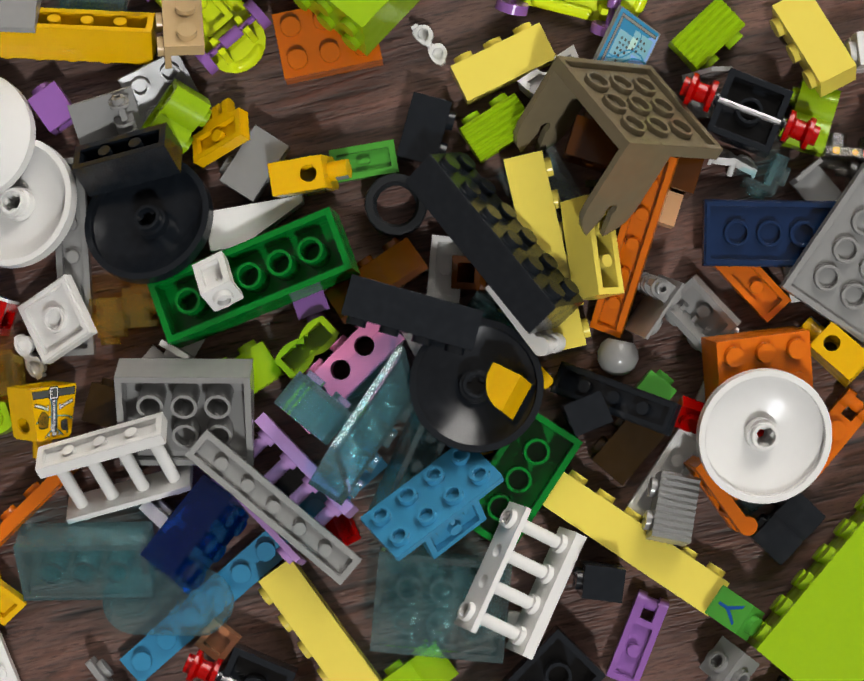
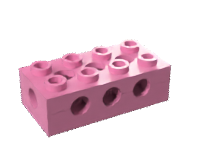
(360, 365)

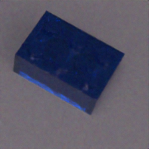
(196, 535)

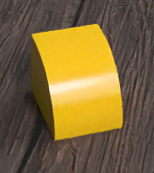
(506, 389)

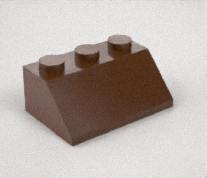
(397, 266)

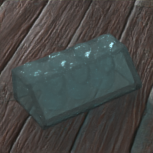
(84, 561)

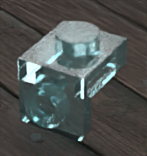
(775, 175)

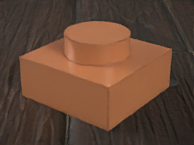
(219, 643)

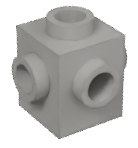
(728, 663)

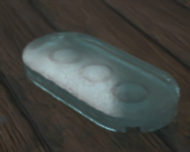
(173, 610)

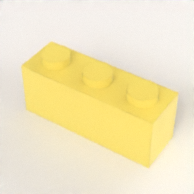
(813, 45)
(502, 62)
(591, 258)

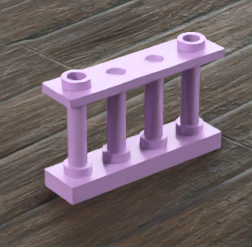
(292, 458)

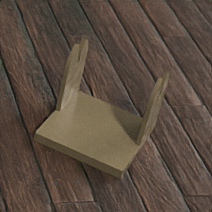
(634, 112)

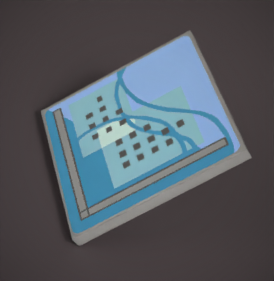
(627, 39)

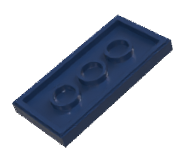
(759, 231)

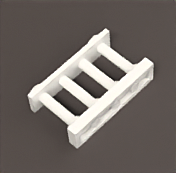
(111, 443)
(545, 592)

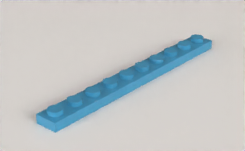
(240, 574)

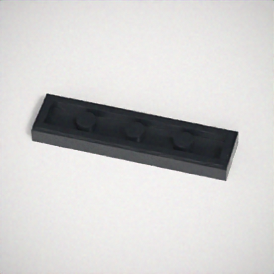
(621, 399)

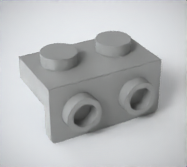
(700, 313)

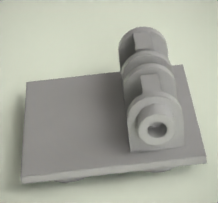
(152, 81)
(105, 116)
(659, 296)

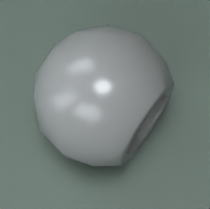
(617, 357)

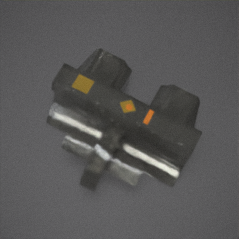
(842, 159)

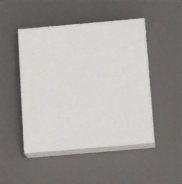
(57, 319)

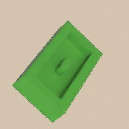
(368, 159)

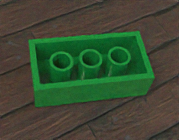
(529, 471)

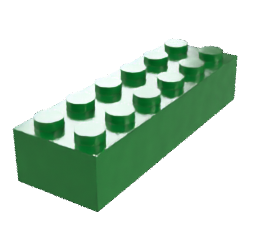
(269, 272)

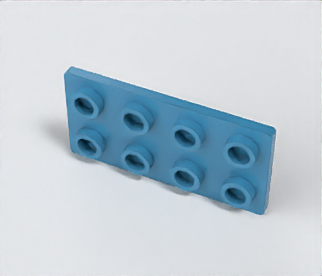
(434, 505)

